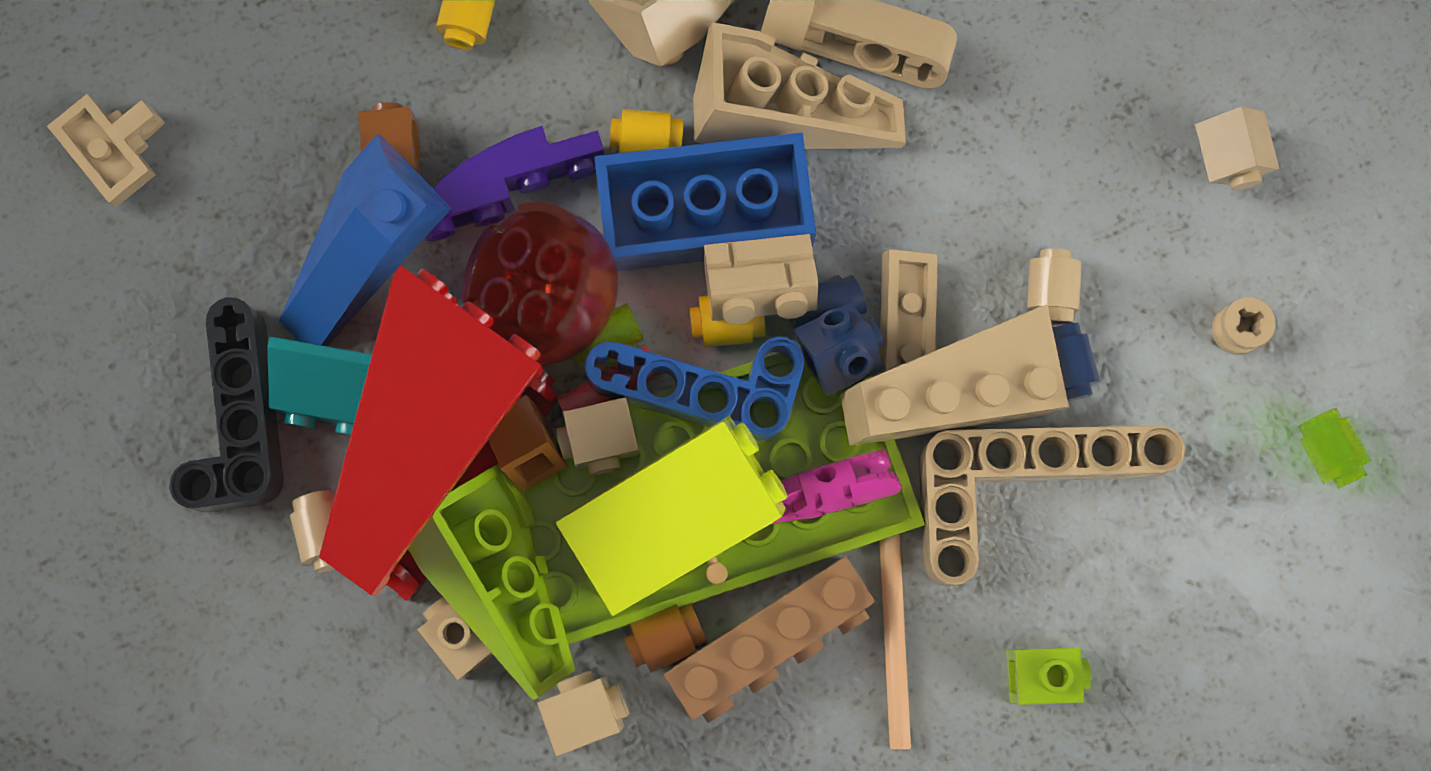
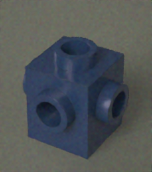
(840, 348)

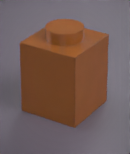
(526, 446)

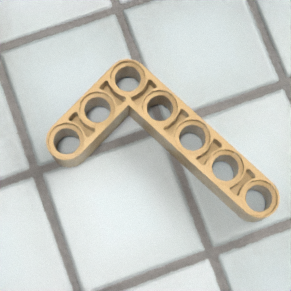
(1024, 465)

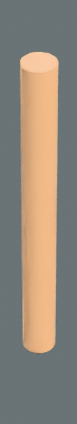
(895, 643)

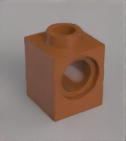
(397, 126)

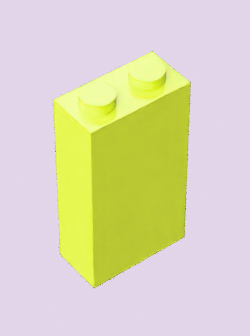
(673, 514)

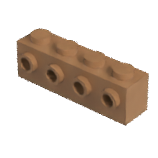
(769, 638)

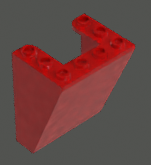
(422, 427)

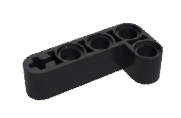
(231, 407)

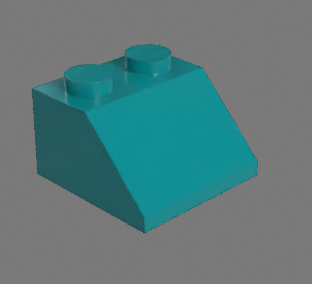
(315, 383)

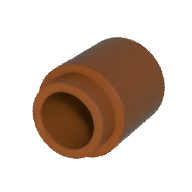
(665, 637)

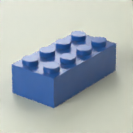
(677, 199)

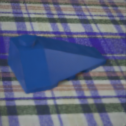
(365, 235)

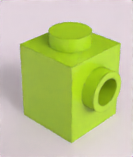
(1047, 676)

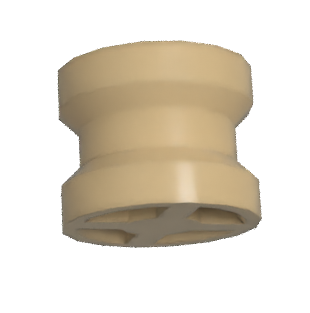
(1233, 333)

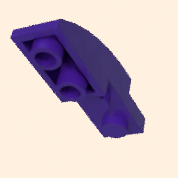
(525, 162)

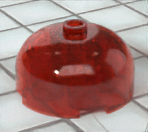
(544, 280)

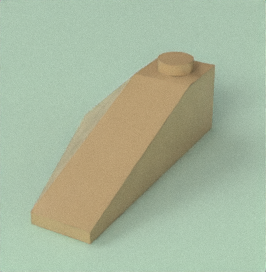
(659, 28)
(763, 91)

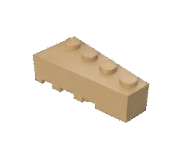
(973, 383)

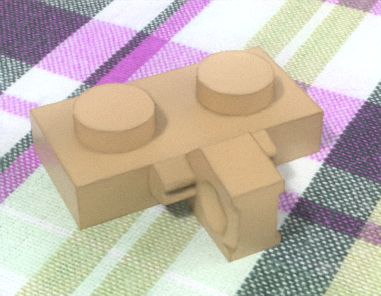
(109, 145)

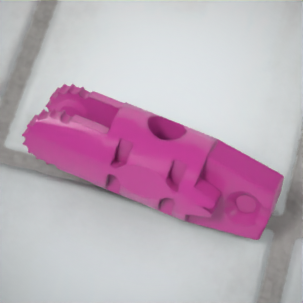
(839, 486)

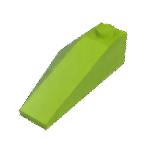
(489, 572)

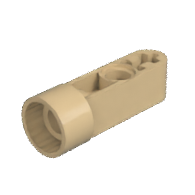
(866, 37)

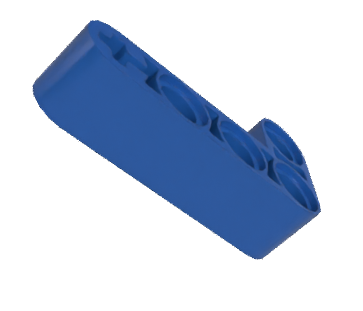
(691, 379)

